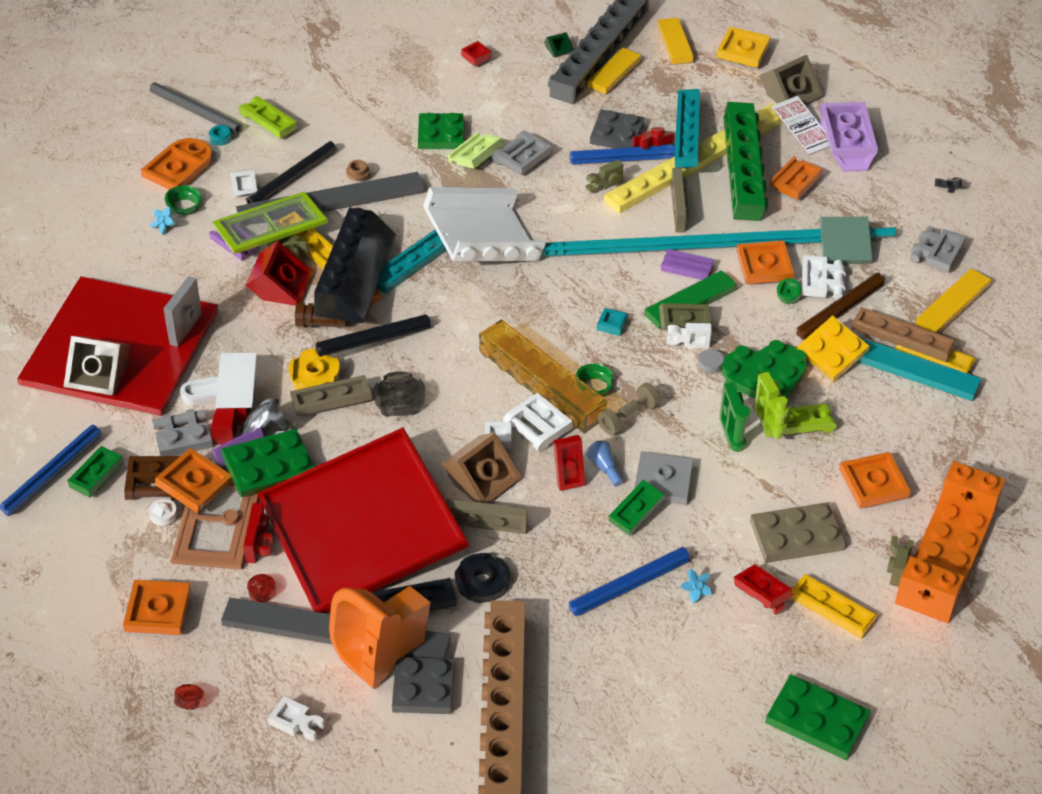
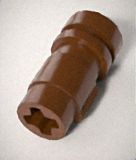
(305, 316)

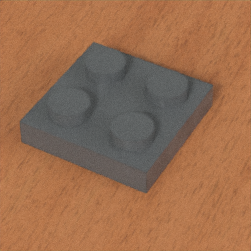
(616, 129)
(423, 685)

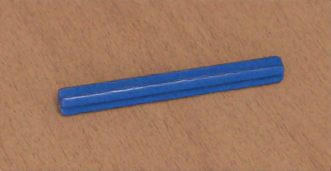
(622, 154)
(50, 470)
(628, 581)

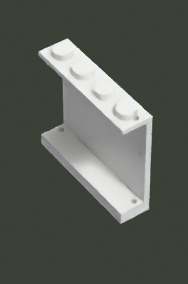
(480, 224)

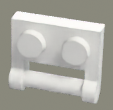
(543, 416)

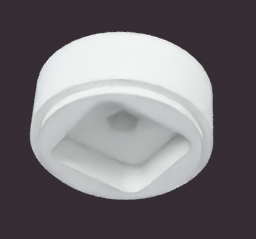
(163, 512)

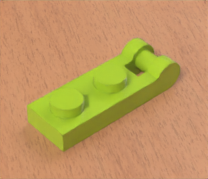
(268, 117)
(803, 420)

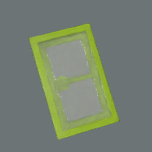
(269, 222)

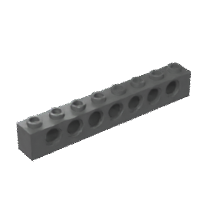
(596, 49)

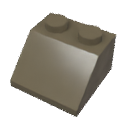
(792, 80)
(96, 364)

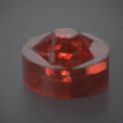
(261, 588)
(188, 696)

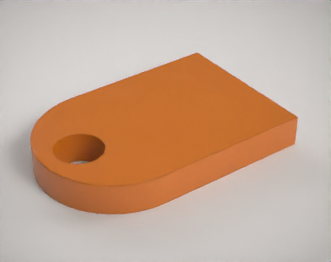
(178, 163)

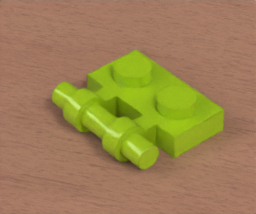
(769, 406)

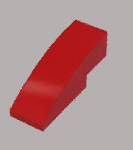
(225, 423)

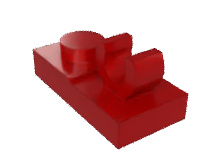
(569, 462)
(254, 536)
(764, 588)

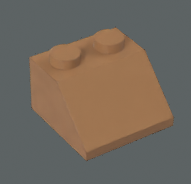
(482, 468)

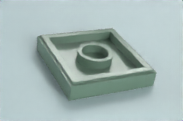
(846, 239)

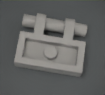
(945, 248)
(179, 440)

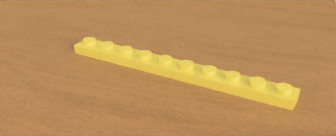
(660, 176)

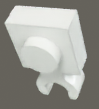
(693, 335)
(293, 716)

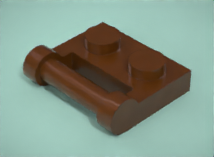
(145, 470)

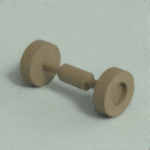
(647, 396)

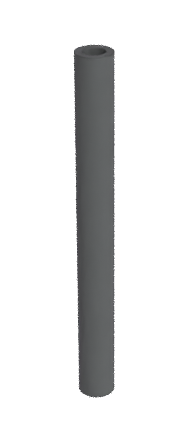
(195, 107)

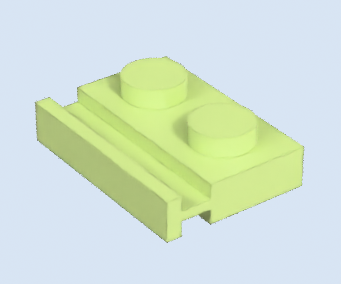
(475, 150)

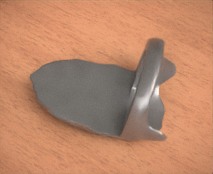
(263, 415)

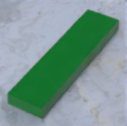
(702, 292)

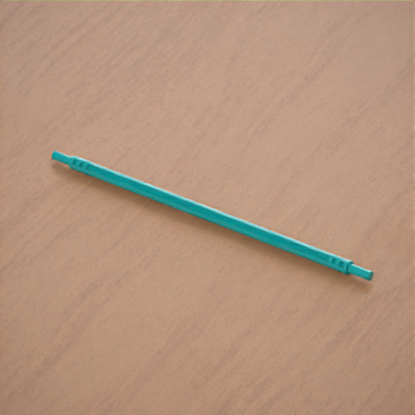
(684, 242)

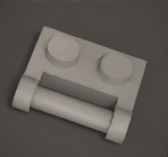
(526, 156)

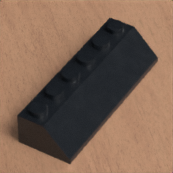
(353, 267)

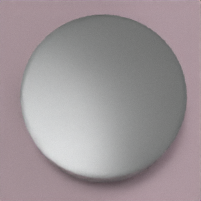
(710, 361)

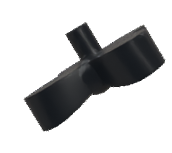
(949, 183)

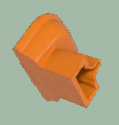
(376, 633)

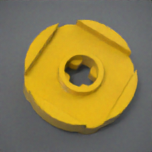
(301, 368)

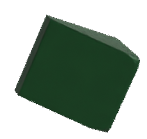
(558, 44)

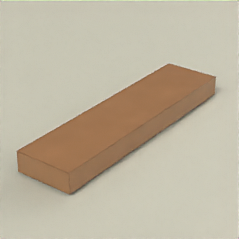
(903, 334)

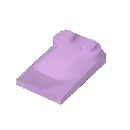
(849, 134)

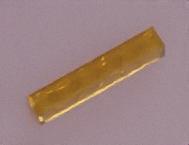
(541, 374)

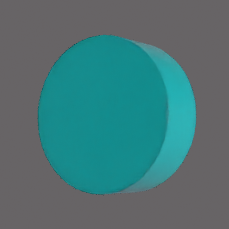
(220, 135)

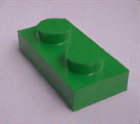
(95, 471)
(636, 507)

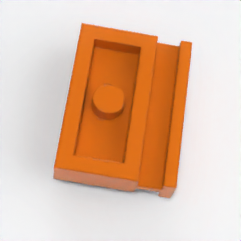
(795, 177)

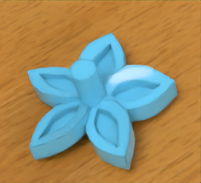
(163, 219)
(696, 585)

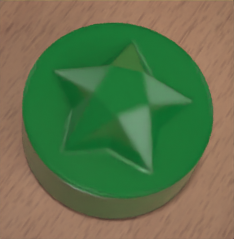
(789, 291)

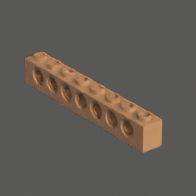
(505, 663)

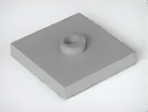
(182, 311)
(667, 474)

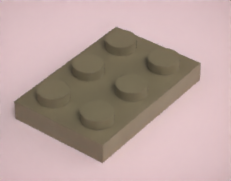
(797, 532)

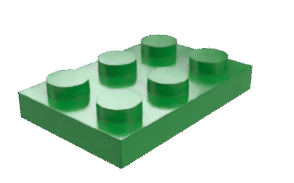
(266, 461)
(818, 717)

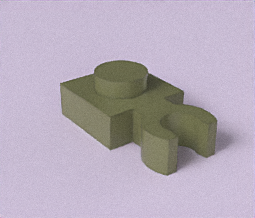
(608, 176)
(294, 244)

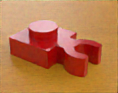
(655, 137)

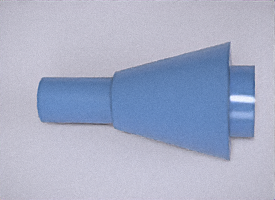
(601, 455)

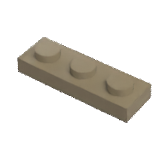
(679, 200)
(330, 395)
(489, 516)

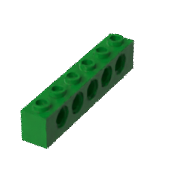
(744, 161)

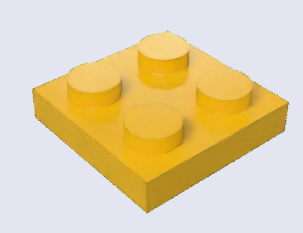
(743, 46)
(833, 348)

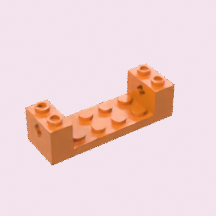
(950, 543)

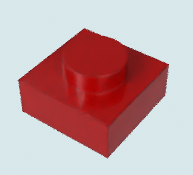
(476, 53)

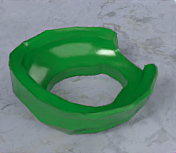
(180, 193)
(596, 371)

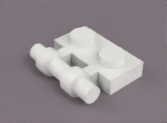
(815, 277)

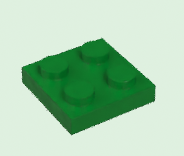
(440, 130)

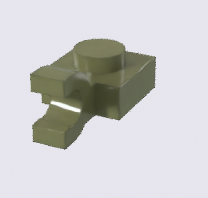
(897, 564)

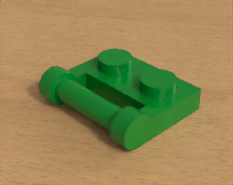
(734, 416)

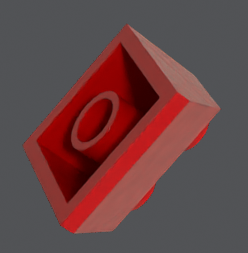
(279, 275)

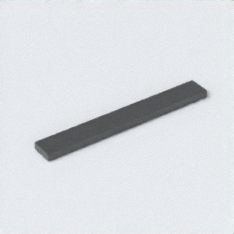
(358, 193)
(308, 625)

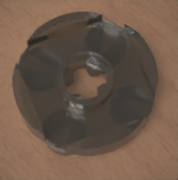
(406, 404)

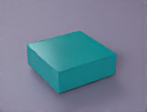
(612, 321)

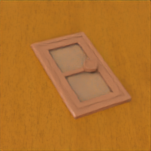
(216, 532)

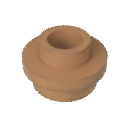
(357, 170)

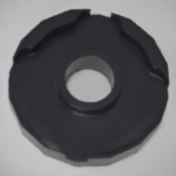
(482, 590)

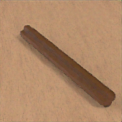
(841, 305)

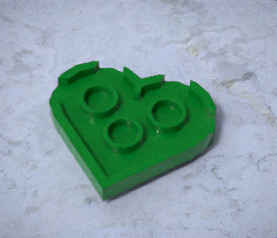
(781, 360)

